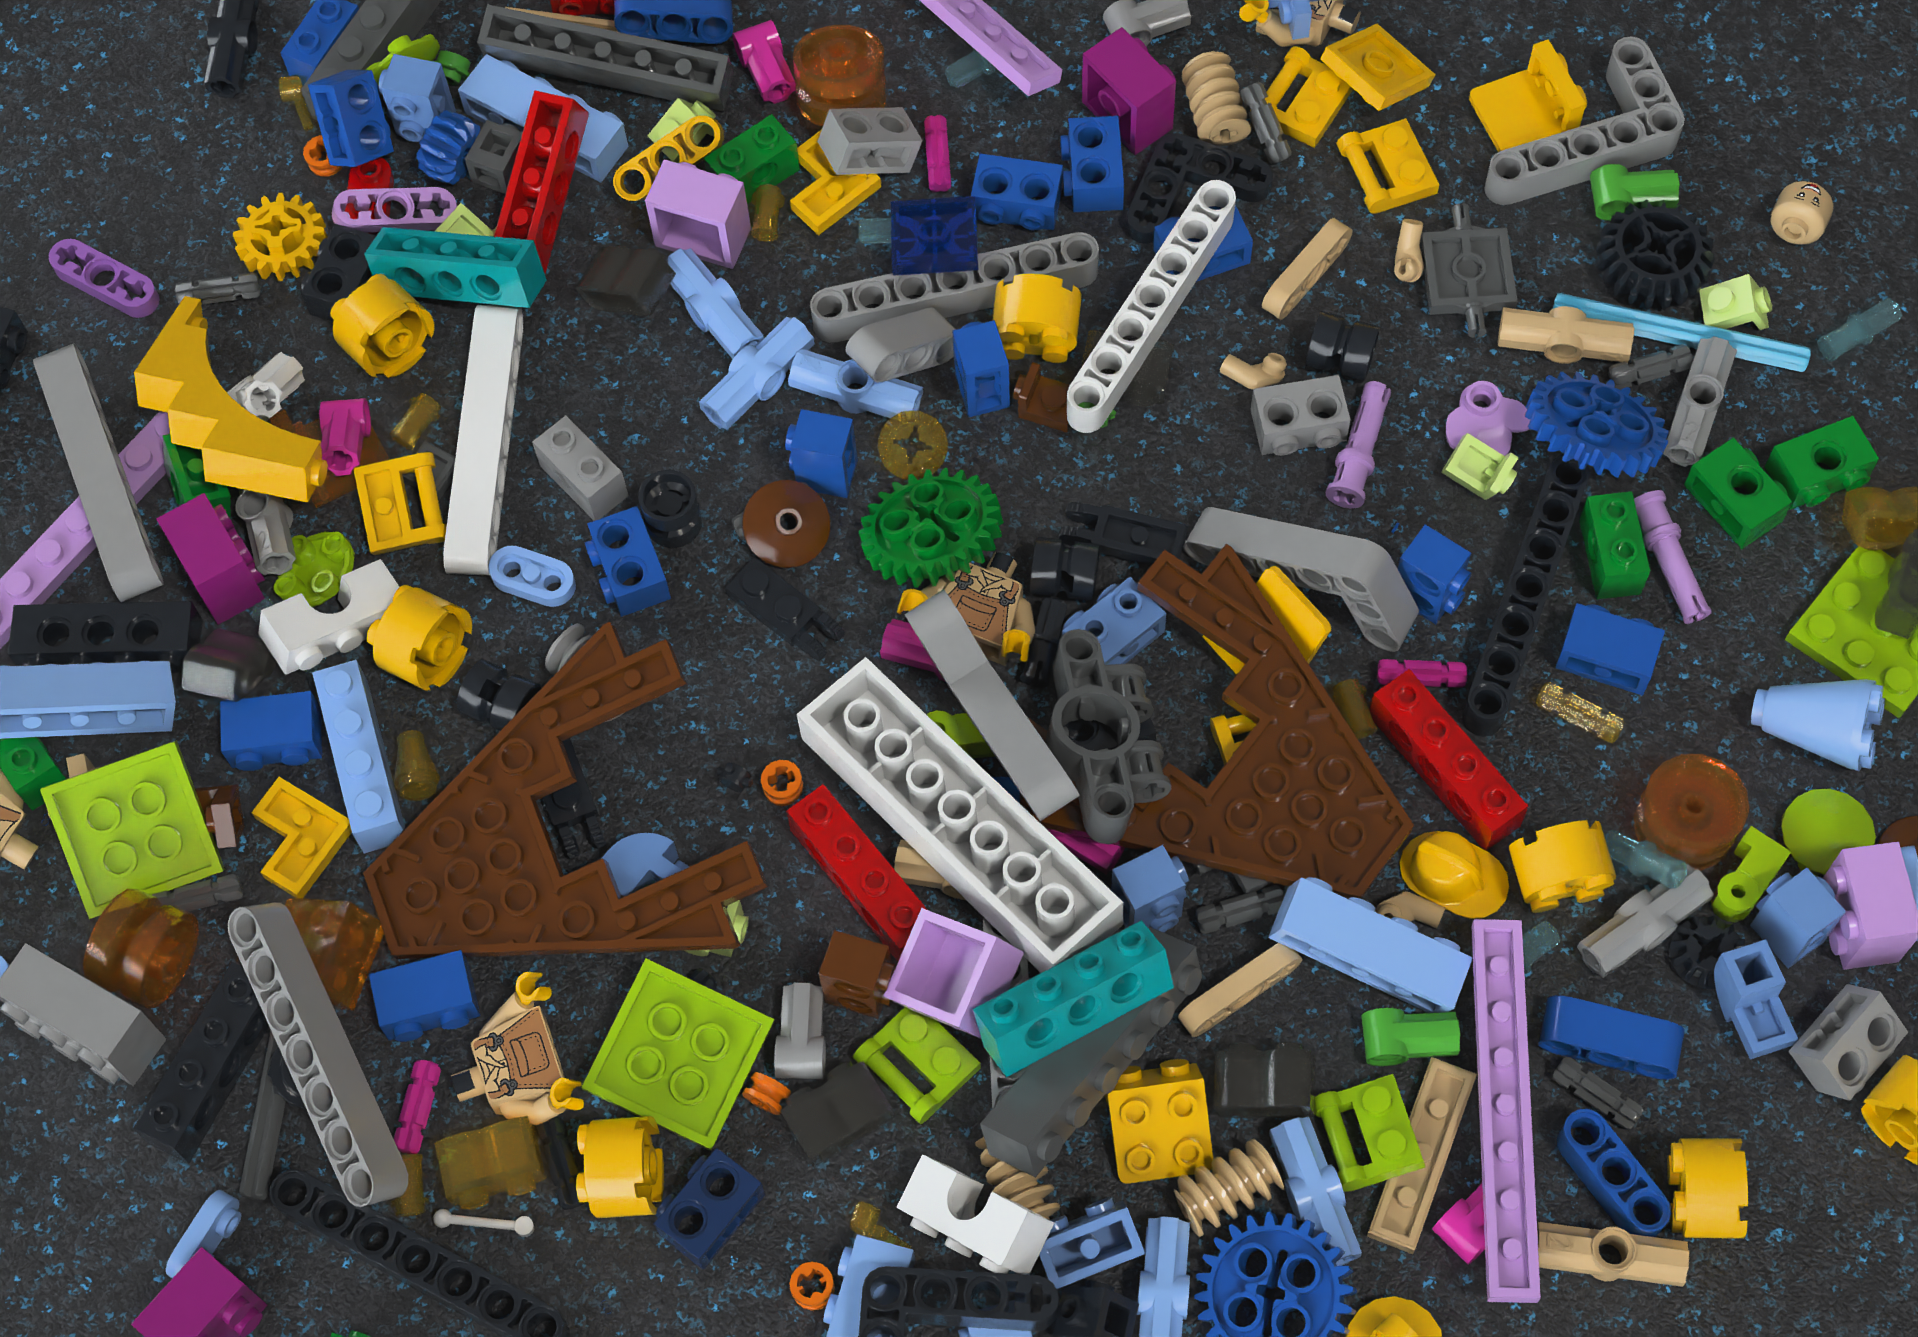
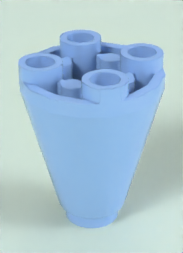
(1824, 718)

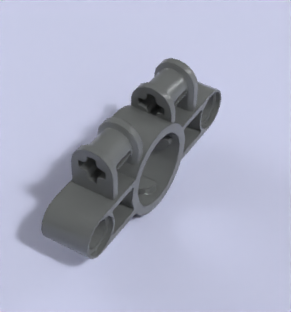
(1105, 777)

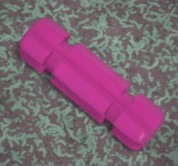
(937, 153)
(1428, 672)
(417, 1106)

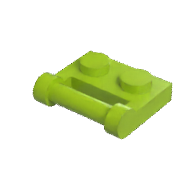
(929, 1051)
(1384, 1128)

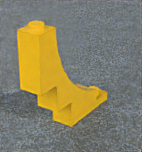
(234, 443)

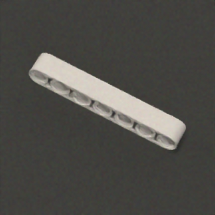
(1146, 322)
(483, 440)

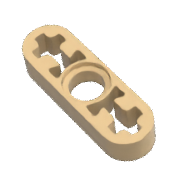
(1307, 268)
(1239, 989)

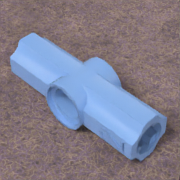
(712, 303)
(756, 373)
(831, 377)
(1314, 1185)
(1164, 1281)

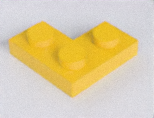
(831, 194)
(310, 832)

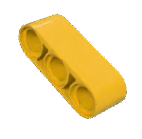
(648, 160)

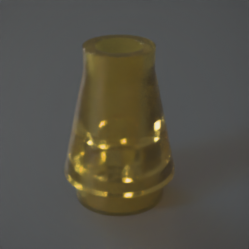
(415, 769)

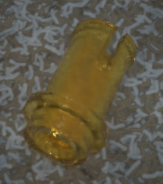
(767, 202)
(416, 420)
(1354, 708)
(413, 1200)

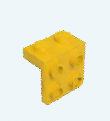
(1531, 101)
(1296, 613)
(1160, 1122)

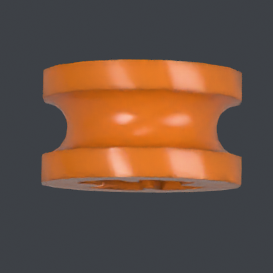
(312, 153)
(794, 788)
(766, 1093)
(806, 1271)

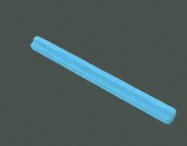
(1689, 333)

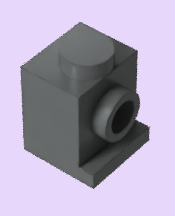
(493, 155)

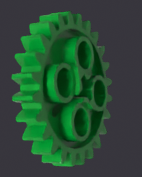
(931, 527)

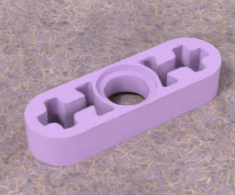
(362, 199)

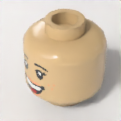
(1804, 210)

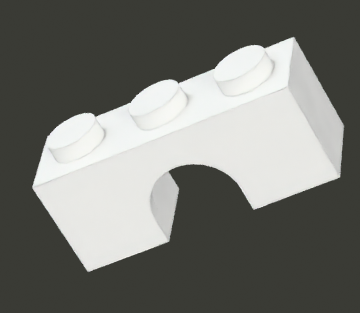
(303, 636)
(1002, 1232)

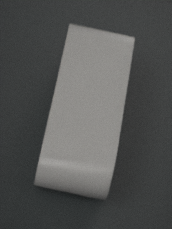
(902, 344)

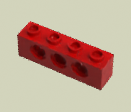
(542, 171)
(1447, 760)
(856, 867)

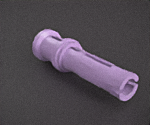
(1356, 460)
(1662, 538)

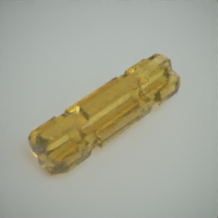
(1580, 712)

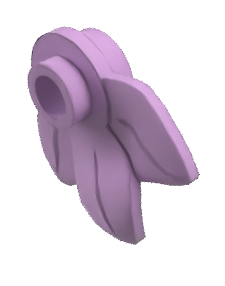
(1489, 424)

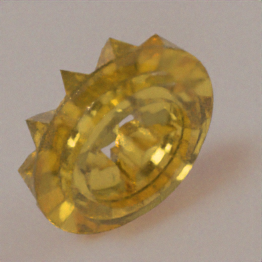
(900, 428)

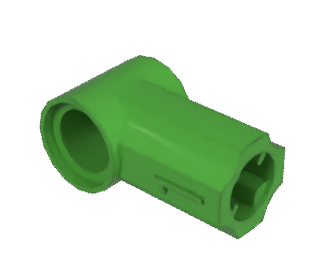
(1616, 188)
(1397, 1036)

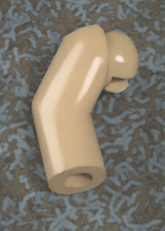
(1408, 256)
(1255, 376)
(1411, 908)

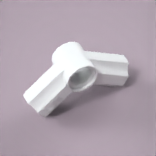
(268, 386)

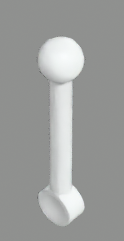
(523, 1225)

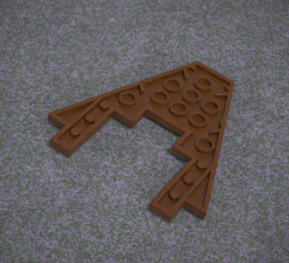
(1300, 784)
(483, 867)

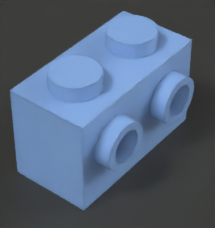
(414, 94)
(1121, 621)
(1151, 889)
(1797, 915)
(1090, 1242)

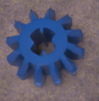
(446, 146)

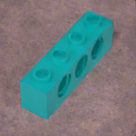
(459, 266)
(1073, 998)

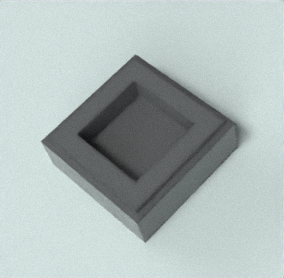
(442, 472)

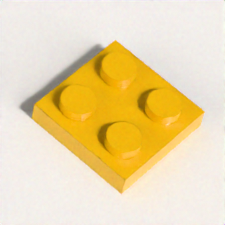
(1377, 67)

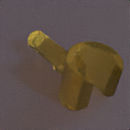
(290, 90)
(865, 1221)

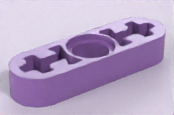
(112, 293)

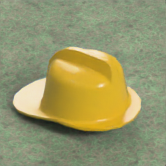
(1454, 874)

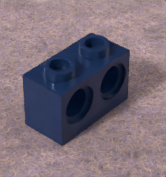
(719, 1214)

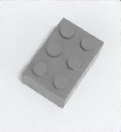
(78, 1017)

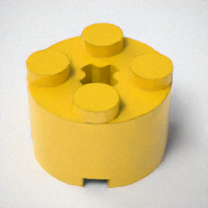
(1037, 317)
(382, 327)
(420, 637)
(1563, 864)
(1893, 1107)
(620, 1167)
(1710, 1187)

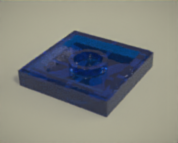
(934, 235)

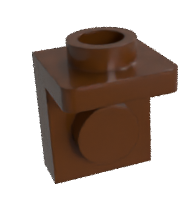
(1042, 399)
(222, 813)

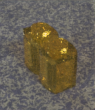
(1879, 517)
(490, 1162)

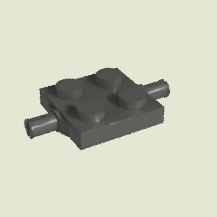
(1468, 270)

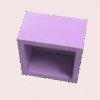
(698, 212)
(1878, 906)
(951, 971)

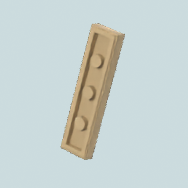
(1434, 1124)

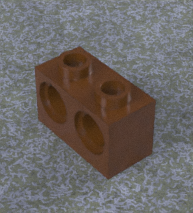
(856, 974)

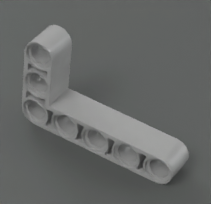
(1646, 108)
(1317, 561)
(991, 706)

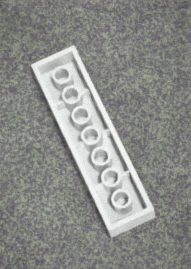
(959, 818)

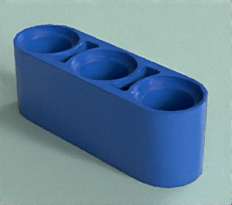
(676, 19)
(1611, 1037)
(1611, 1152)

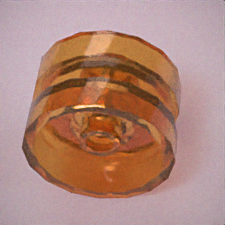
(838, 71)
(1692, 809)
(141, 948)

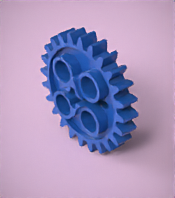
(1596, 424)
(1231, 1284)

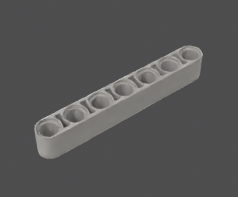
(977, 288)
(98, 473)
(318, 1054)

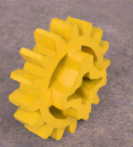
(279, 232)

